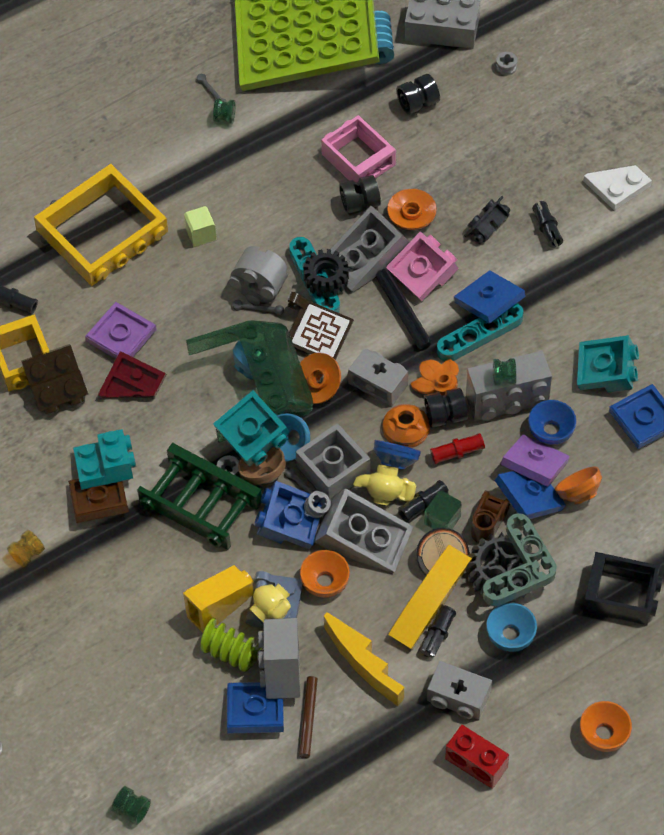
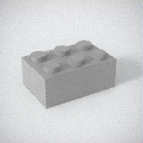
(443, 22)
(531, 387)

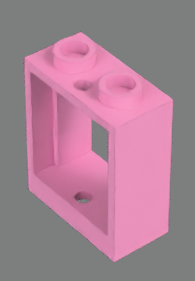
(375, 165)

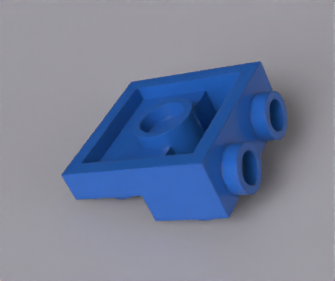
(285, 516)

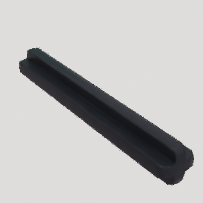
(403, 309)

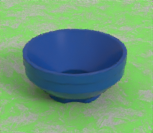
(554, 413)
(395, 455)

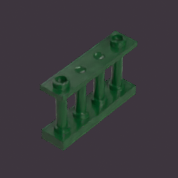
(201, 472)

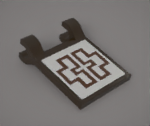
(317, 327)

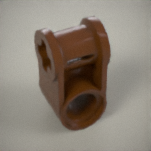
(489, 513)

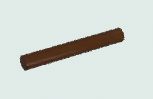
(308, 717)

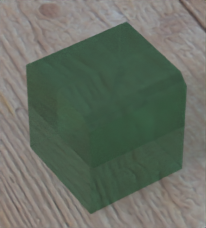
(443, 511)

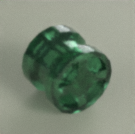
(224, 111)
(504, 371)

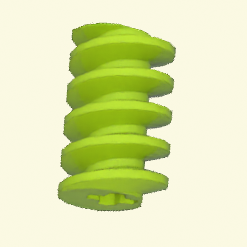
(228, 647)

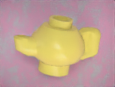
(386, 485)
(270, 602)

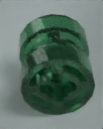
(129, 804)

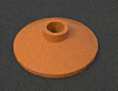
(409, 202)
(319, 365)

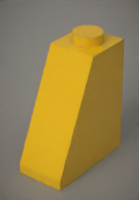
(217, 596)

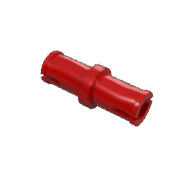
(457, 448)

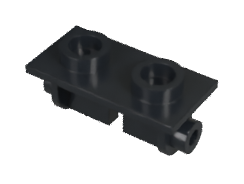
(494, 213)

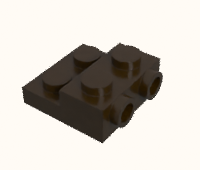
(55, 379)

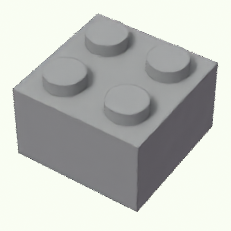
(332, 461)
(280, 658)

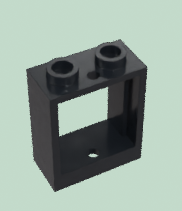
(625, 568)

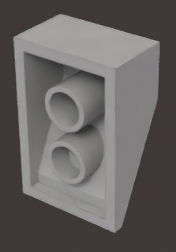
(369, 247)
(363, 532)

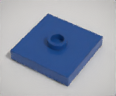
(489, 296)
(641, 415)
(528, 495)
(251, 710)

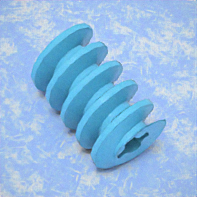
(384, 37)

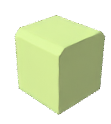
(200, 226)

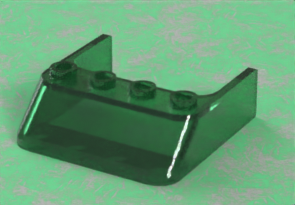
(271, 363)

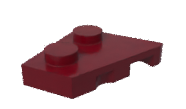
(131, 379)

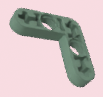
(528, 570)

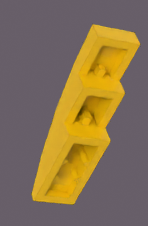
(430, 596)
(358, 653)

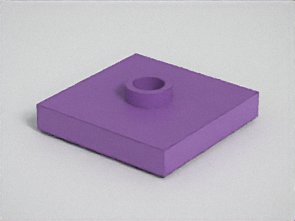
(120, 331)
(535, 460)

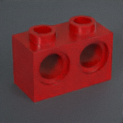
(477, 756)

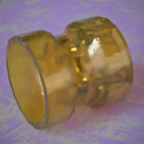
(25, 548)

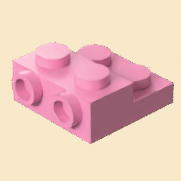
(423, 265)

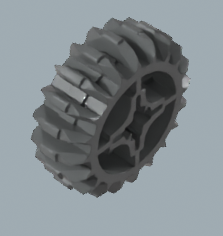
(503, 554)

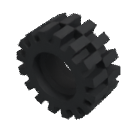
(326, 261)

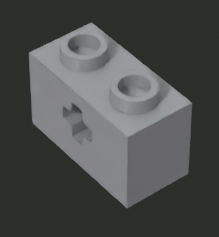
(378, 376)
(451, 679)

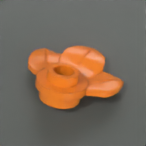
(436, 377)

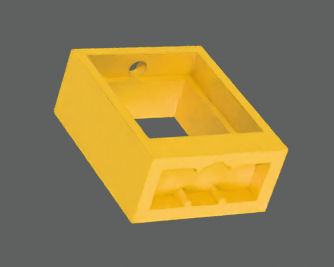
(13, 334)

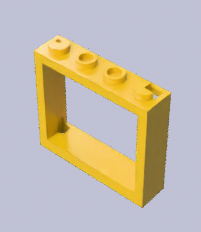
(80, 197)

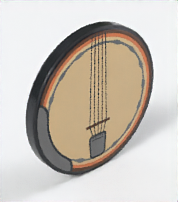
(433, 545)

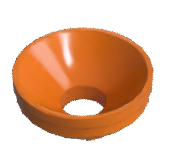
(406, 434)
(580, 485)
(323, 563)
(610, 715)

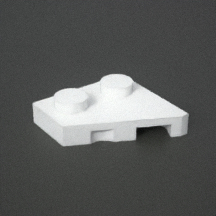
(618, 184)

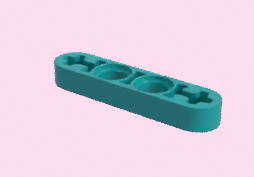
(298, 261)
(482, 334)

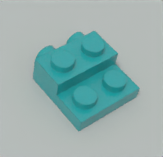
(607, 364)
(252, 429)
(105, 460)

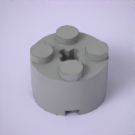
(258, 275)

